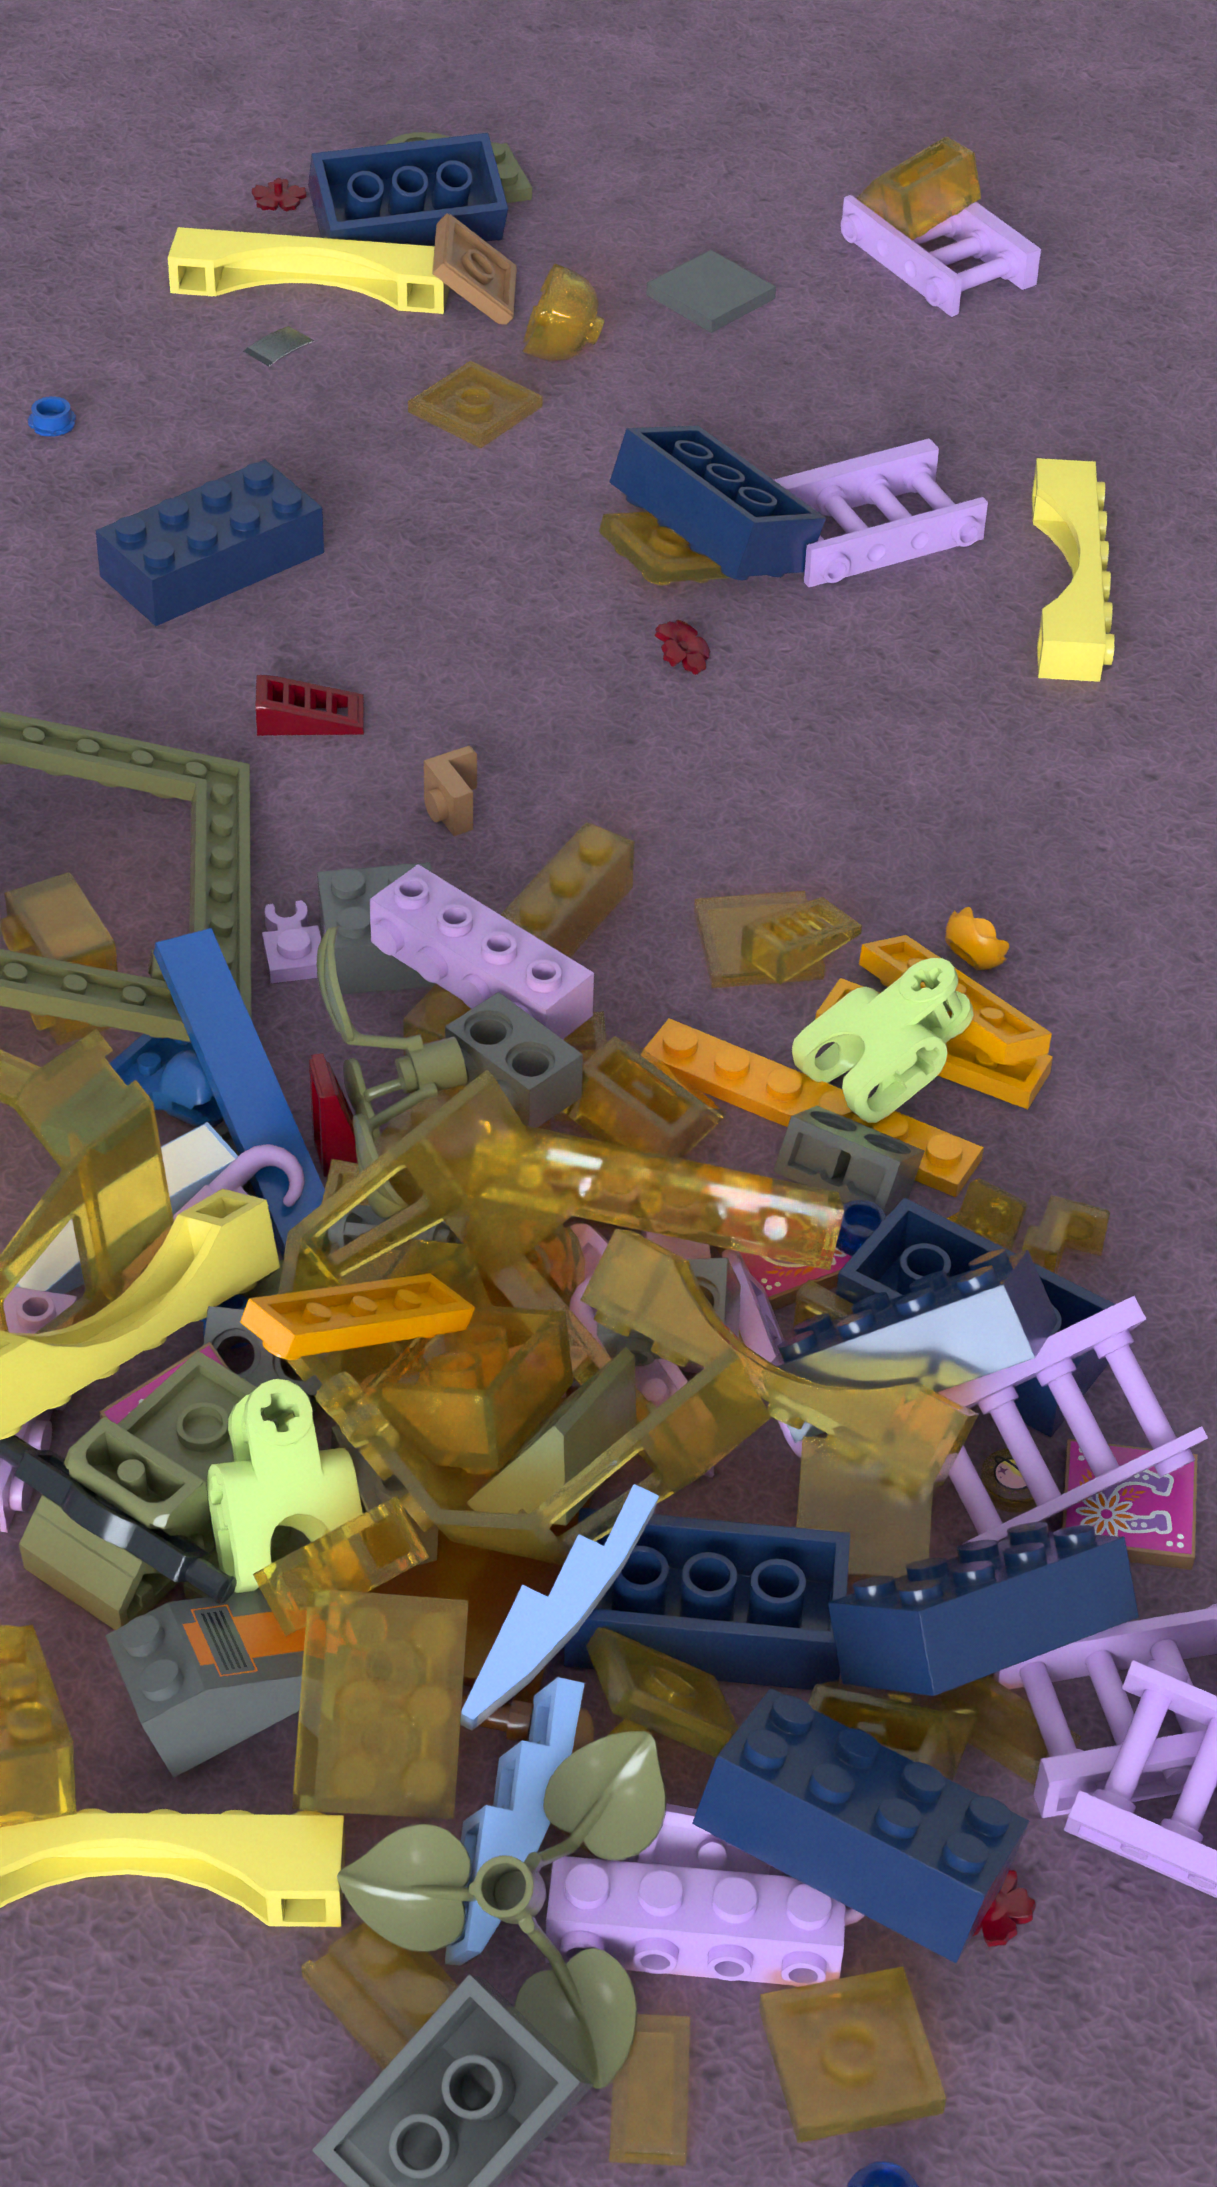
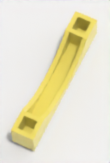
(226, 261)
(1074, 625)
(206, 1259)
(266, 1863)

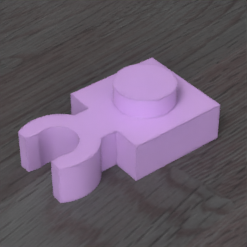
(290, 945)

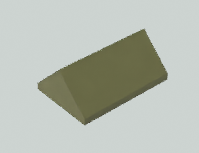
(565, 1442)

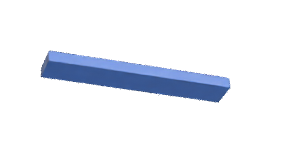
(237, 1070)

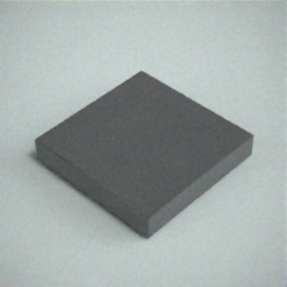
(711, 290)

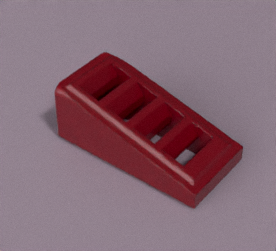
(290, 708)
(330, 1116)

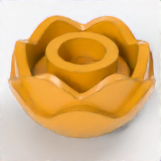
(975, 940)

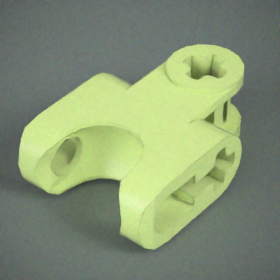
(887, 1038)
(275, 1481)

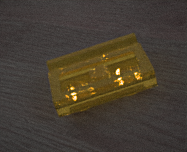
(378, 1990)

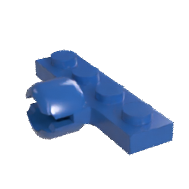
(171, 1078)

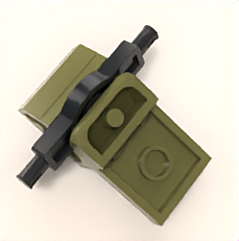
(132, 1498)

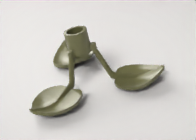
(421, 1071)
(417, 1880)

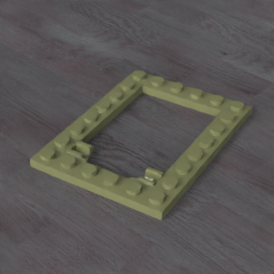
(217, 872)

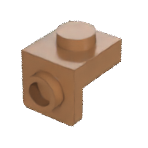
(449, 788)

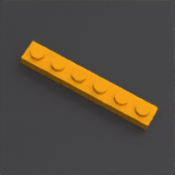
(782, 1092)

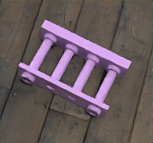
(977, 235)
(877, 480)
(1053, 1366)
(1101, 1657)
(1108, 1815)

